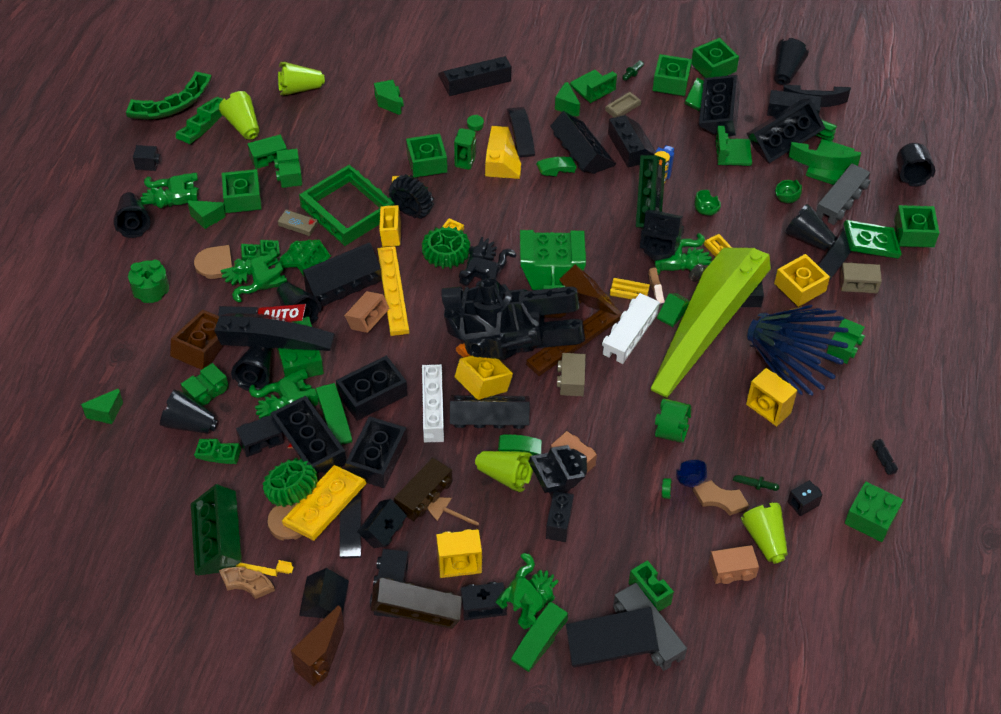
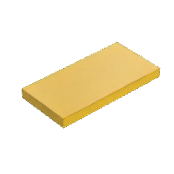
(325, 503)

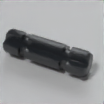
(885, 457)

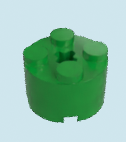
(148, 281)
(673, 420)

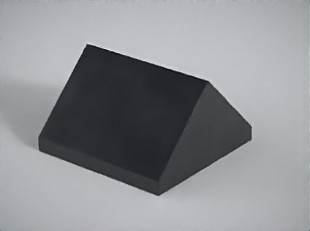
(323, 594)

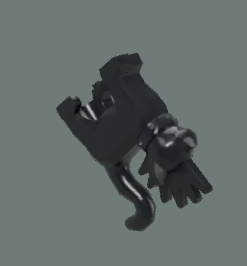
(480, 264)

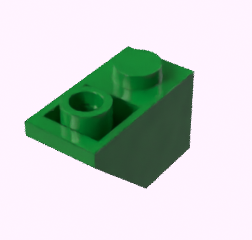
(388, 96)

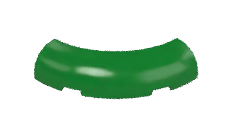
(172, 104)

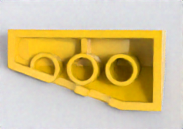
(502, 155)

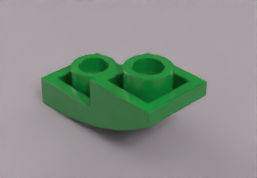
(695, 95)
(553, 165)
(252, 250)
(520, 444)
(217, 452)

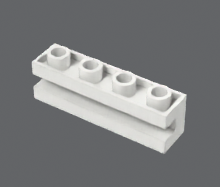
(631, 327)
(432, 403)

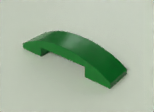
(821, 159)

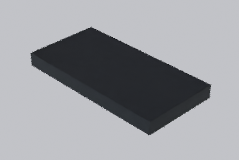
(612, 637)

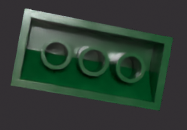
(215, 531)

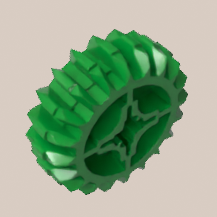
(446, 247)
(290, 482)

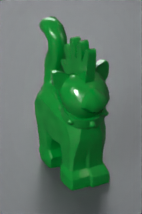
(179, 190)
(685, 261)
(257, 267)
(288, 388)
(528, 594)

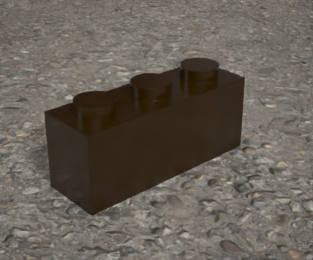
(424, 489)

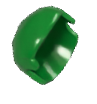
(788, 191)
(706, 204)

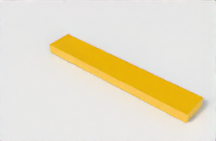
(393, 291)

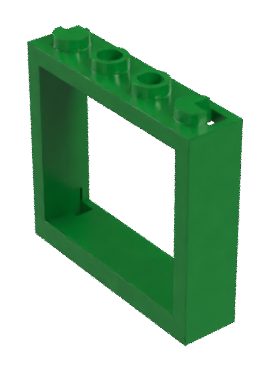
(348, 174)

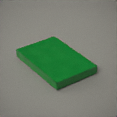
(824, 175)
(872, 239)

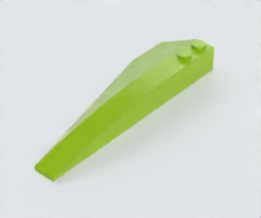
(715, 301)

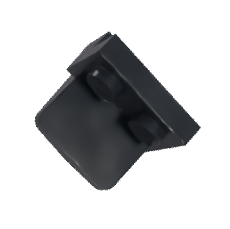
(661, 234)
(559, 469)

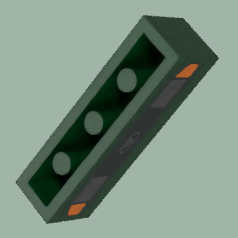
(650, 186)

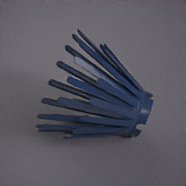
(776, 335)

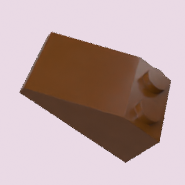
(588, 290)
(197, 341)
(316, 651)

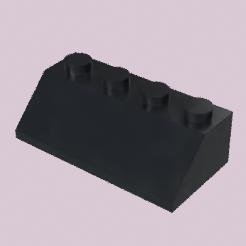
(476, 76)
(720, 104)
(791, 125)
(581, 143)
(343, 274)
(489, 411)
(309, 435)

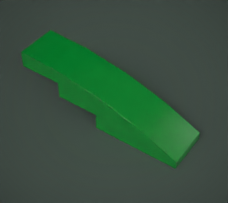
(197, 125)

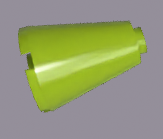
(298, 78)
(240, 114)
(506, 467)
(767, 531)

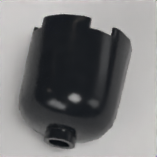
(915, 164)

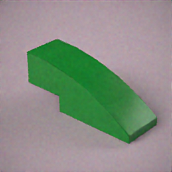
(334, 413)
(540, 636)

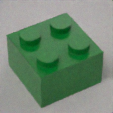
(715, 59)
(672, 75)
(426, 155)
(241, 191)
(916, 226)
(873, 511)

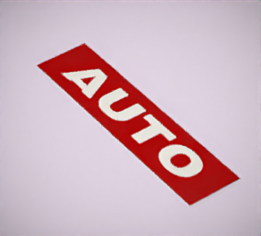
(287, 312)

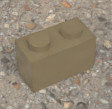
(860, 277)
(572, 374)

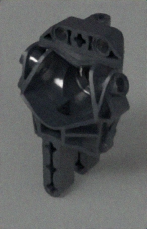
(508, 321)

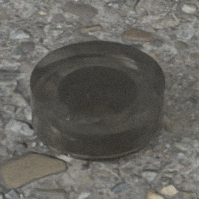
(696, 272)

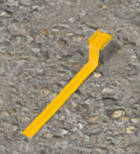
(282, 566)

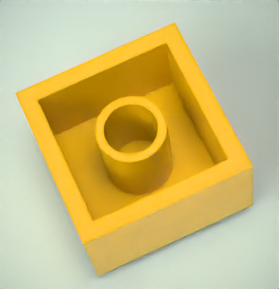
(801, 280)
(483, 376)
(771, 397)
(459, 553)

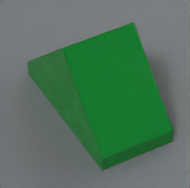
(567, 101)
(207, 212)
(673, 309)
(103, 407)

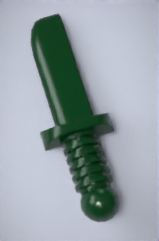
(633, 71)
(758, 483)

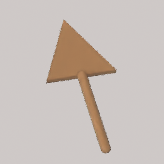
(439, 507)

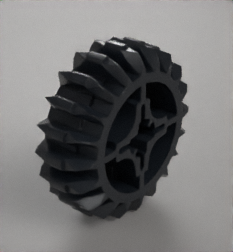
(411, 196)

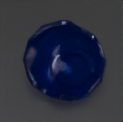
(692, 473)

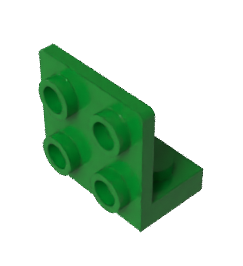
(594, 85)
(732, 150)
(304, 254)

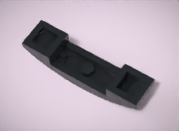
(828, 98)
(522, 131)
(836, 254)
(349, 525)

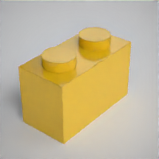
(390, 226)

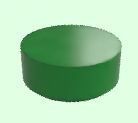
(475, 122)
(666, 488)

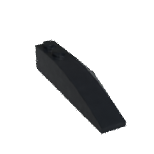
(270, 332)

